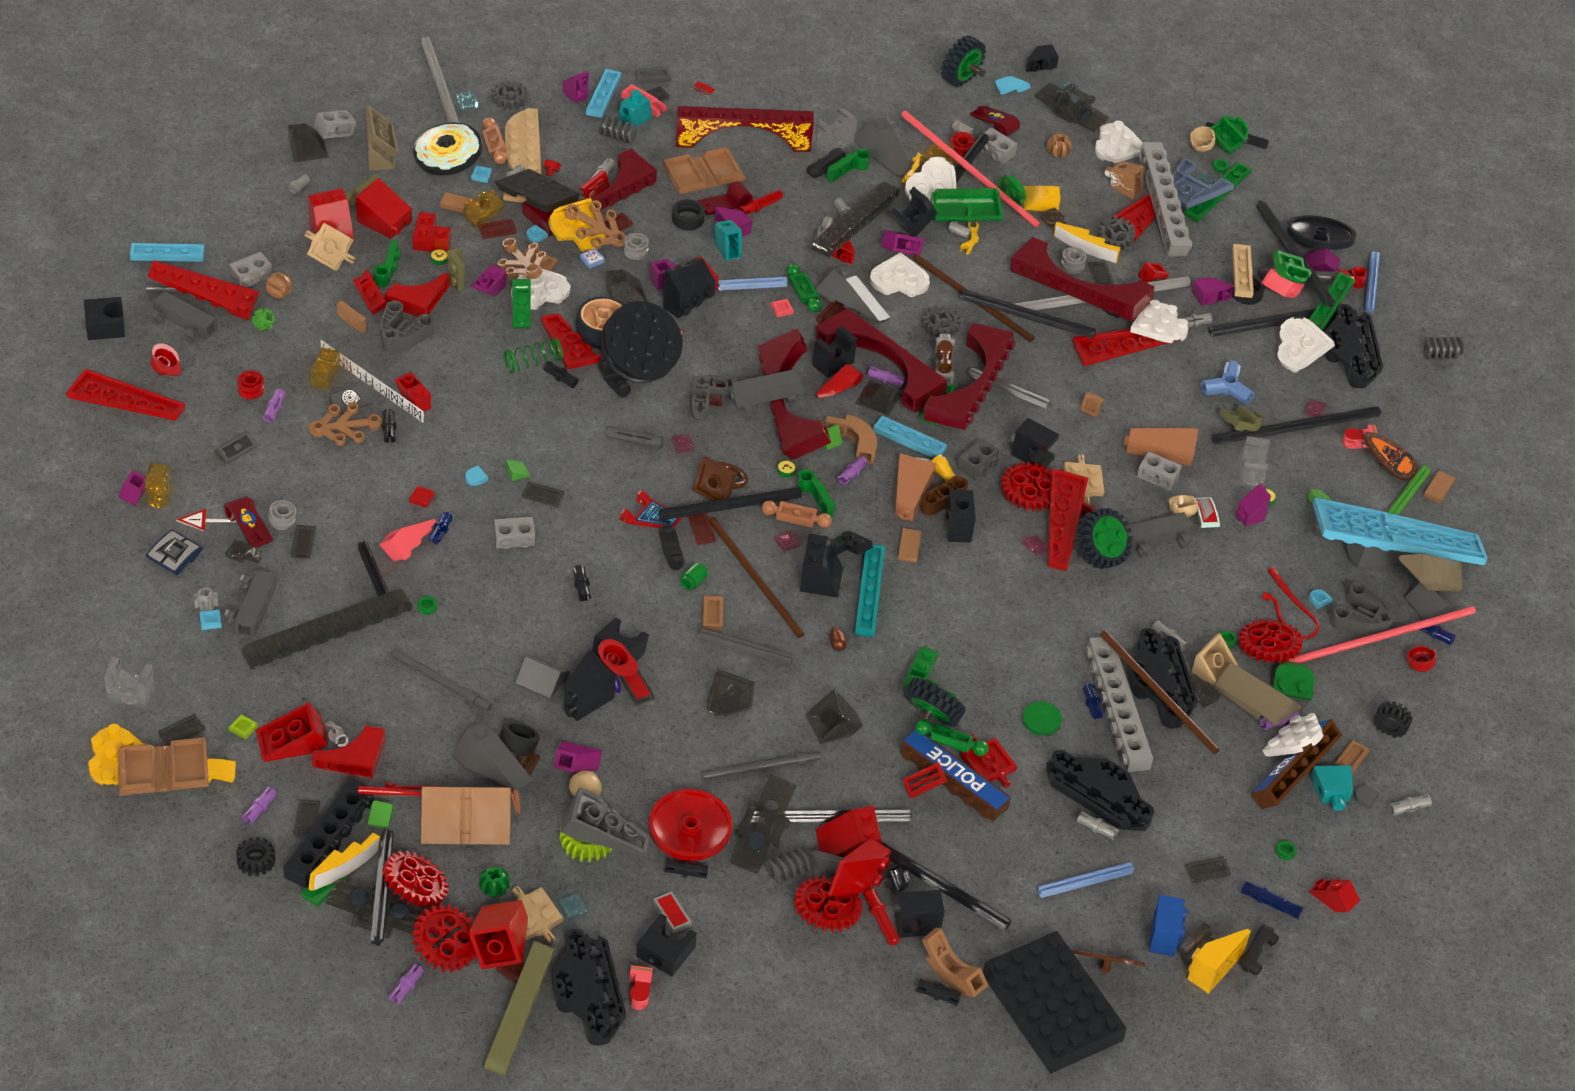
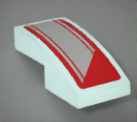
(1207, 513)

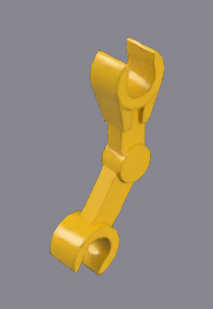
(915, 165)
(974, 239)

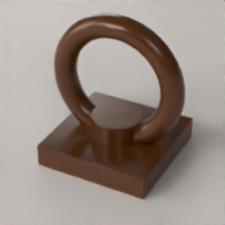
(717, 479)

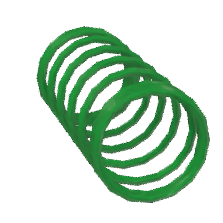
(553, 350)

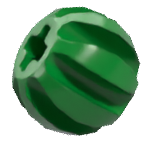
(494, 881)

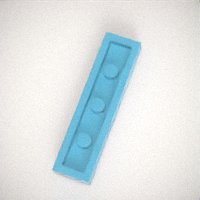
(603, 93)
(167, 252)
(909, 437)

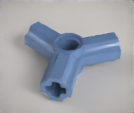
(1228, 384)

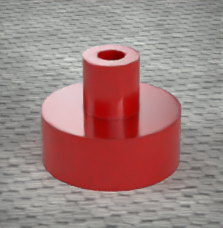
(551, 166)

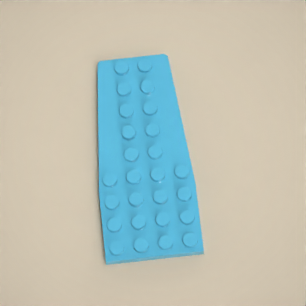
(1396, 532)

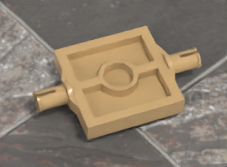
(330, 246)
(1093, 472)
(541, 913)

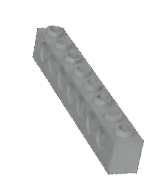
(1165, 199)
(1119, 706)

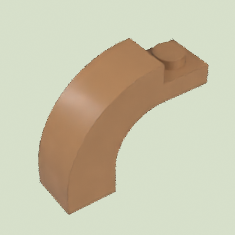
(859, 432)
(945, 964)

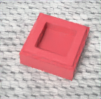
(782, 308)

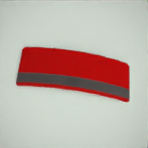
(703, 88)

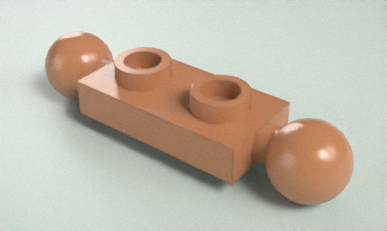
(494, 140)
(796, 514)

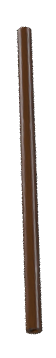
(960, 288)
(756, 577)
(1160, 692)

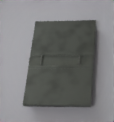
(538, 190)

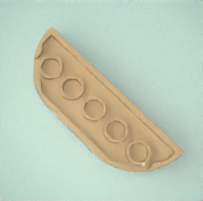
(523, 140)

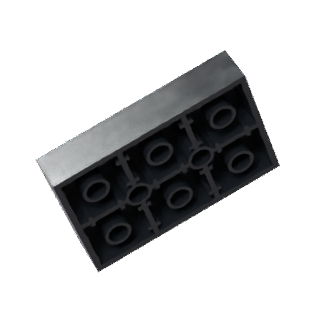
(1054, 1002)

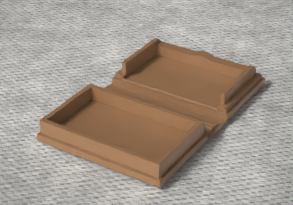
(698, 173)
(163, 767)
(465, 815)

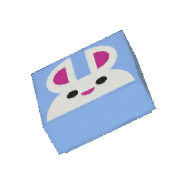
(592, 258)

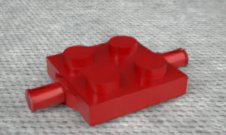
(994, 764)

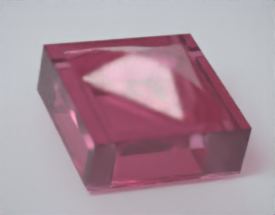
(1315, 408)
(683, 443)
(787, 541)
(1036, 545)

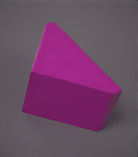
(1323, 260)

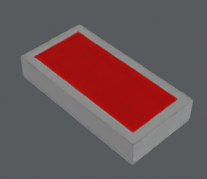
(676, 916)

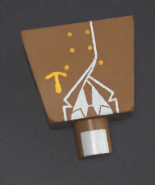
(1126, 178)

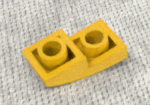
(221, 770)

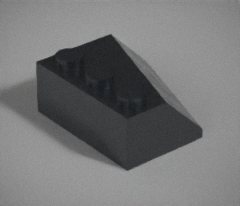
(687, 287)

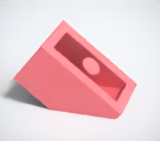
(1281, 285)

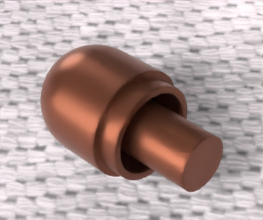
(837, 639)

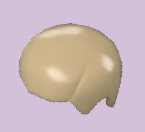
(1202, 136)
(1184, 504)
(585, 780)

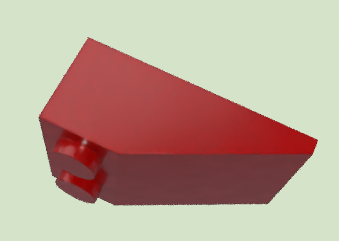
(292, 734)
(849, 831)
(861, 869)

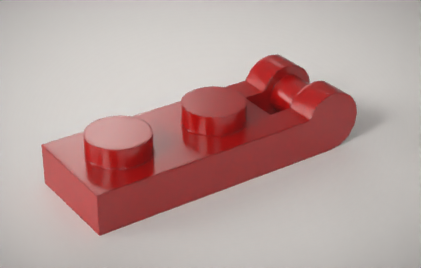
(370, 292)

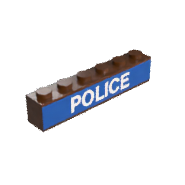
(1294, 768)
(961, 778)

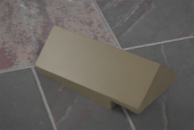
(380, 140)
(1434, 572)
(1255, 695)

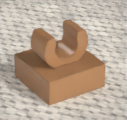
(1092, 404)

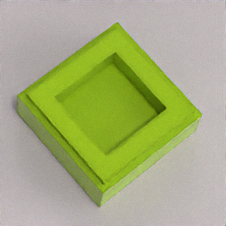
(243, 726)

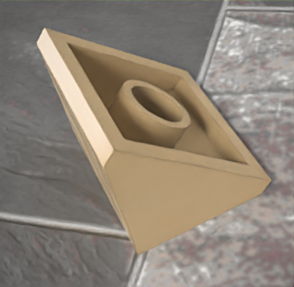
(1213, 660)

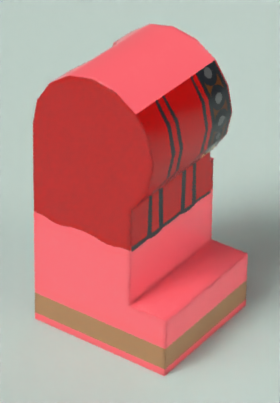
(1356, 437)
(640, 992)

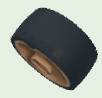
(592, 318)

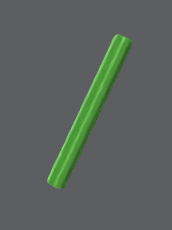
(1410, 490)

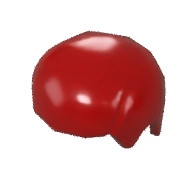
(1421, 658)

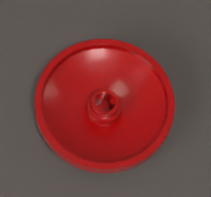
(690, 824)

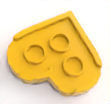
(566, 229)
(105, 746)

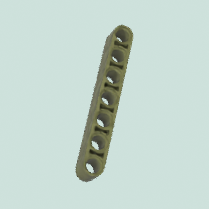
(519, 1008)

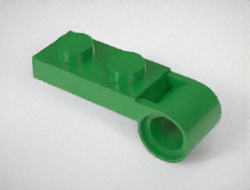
(859, 159)
(382, 272)
(521, 303)
(810, 483)
(922, 665)

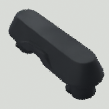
(821, 166)
(618, 383)
(671, 547)
(1250, 958)

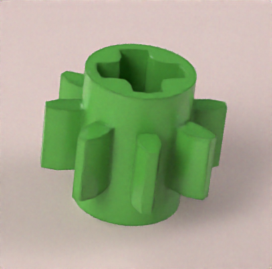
(263, 319)

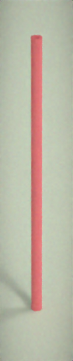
(969, 168)
(1382, 635)

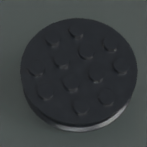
(641, 342)

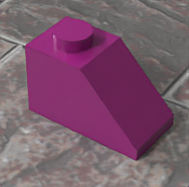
(738, 217)
(902, 242)
(1253, 506)

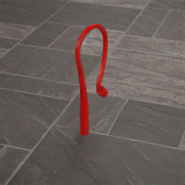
(1283, 586)
(392, 789)

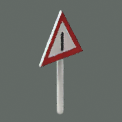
(199, 520)

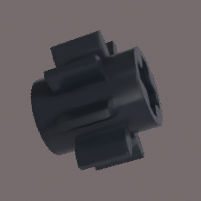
(897, 878)

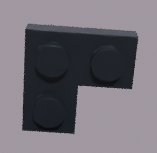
(851, 542)

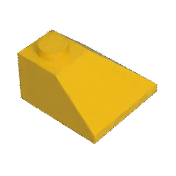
(1042, 198)

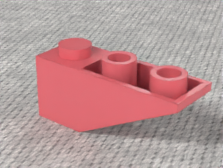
(400, 542)

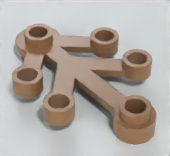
(598, 226)
(531, 270)
(342, 425)

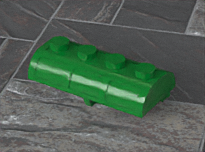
(967, 205)

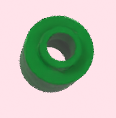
(694, 576)

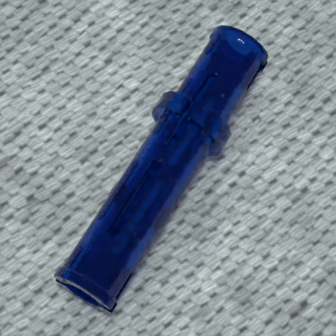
(1271, 899)

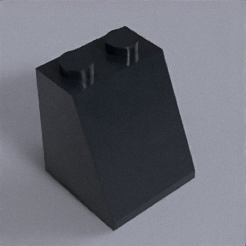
(821, 567)
(588, 687)

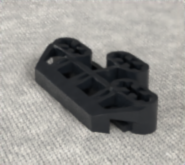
(1350, 349)
(1157, 666)
(1101, 789)
(582, 989)

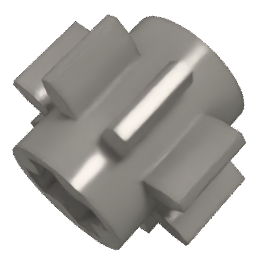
(206, 599)

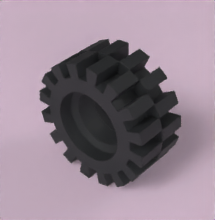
(1396, 728)
(255, 866)

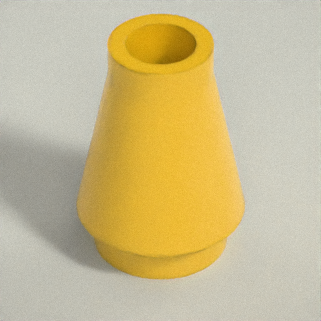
(943, 468)

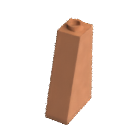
(1170, 443)
(912, 482)

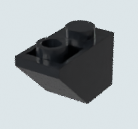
(1042, 58)

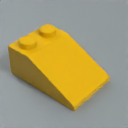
(1216, 959)

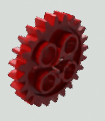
(1027, 486)
(1270, 641)
(415, 879)
(837, 911)
(433, 923)

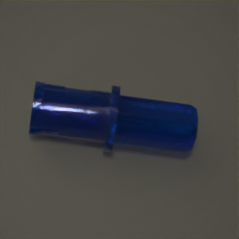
(441, 527)
(1439, 633)
(1093, 701)

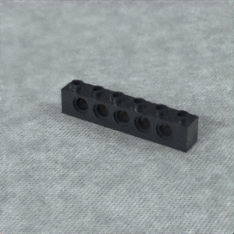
(327, 833)

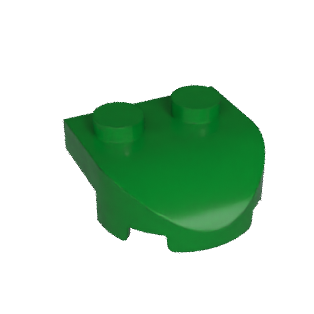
(1230, 133)
(1291, 267)
(1294, 680)

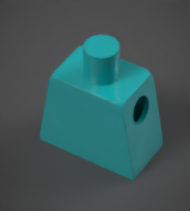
(635, 109)
(728, 233)
(1333, 784)

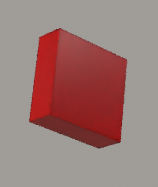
(422, 496)

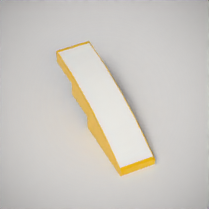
(1089, 244)
(341, 864)

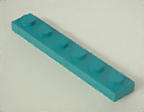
(870, 591)

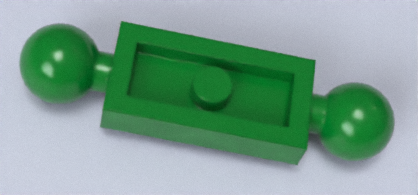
(803, 287)
(951, 737)

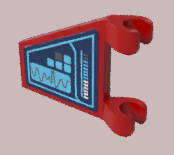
(648, 514)

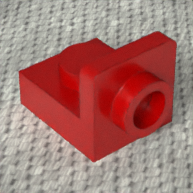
(1152, 271)

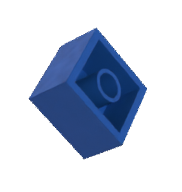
(1168, 925)

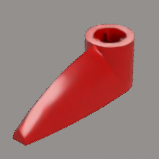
(842, 380)

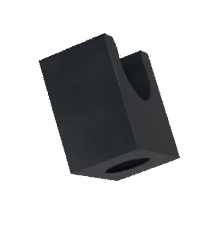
(920, 206)
(101, 318)
(833, 357)
(1033, 443)
(961, 515)
(635, 646)
(919, 913)
(664, 953)

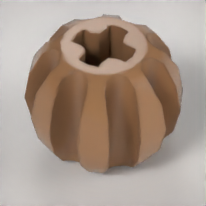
(1059, 145)
(279, 285)

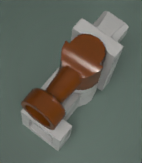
(943, 357)

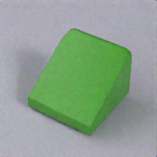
(835, 436)
(516, 470)
(1318, 494)
(380, 814)

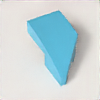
(1011, 83)

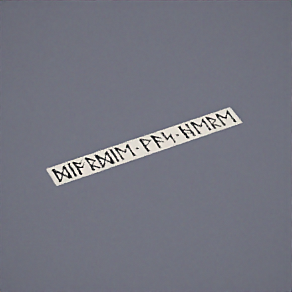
(379, 386)

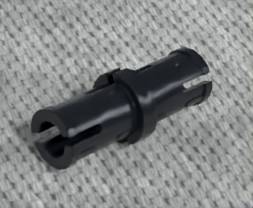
(561, 374)
(389, 426)
(582, 583)
(686, 869)
(938, 992)

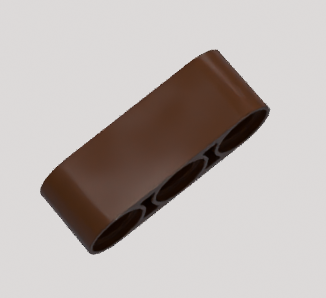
(937, 498)

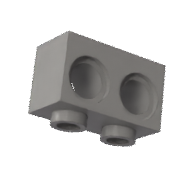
(334, 124)
(999, 146)
(250, 270)
(1159, 471)
(514, 532)

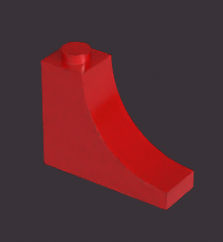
(419, 298)
(357, 757)

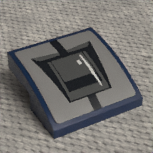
(174, 552)

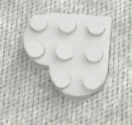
(1117, 143)
(935, 174)
(899, 275)
(547, 288)
(1160, 323)
(1301, 344)
(1294, 736)

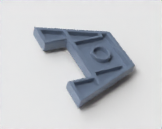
(1192, 191)

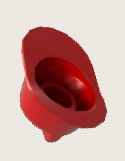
(165, 360)
(617, 658)

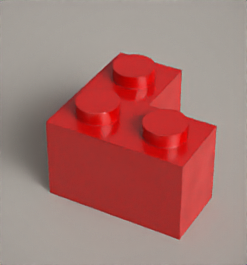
(428, 235)

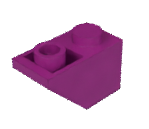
(577, 87)
(657, 272)
(491, 281)
(1212, 290)
(133, 487)
(577, 758)

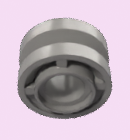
(636, 246)
(1073, 260)
(282, 515)

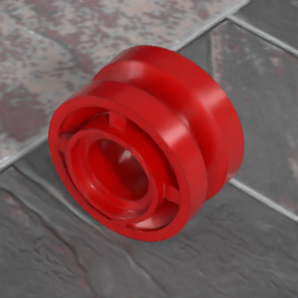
(962, 142)
(250, 384)

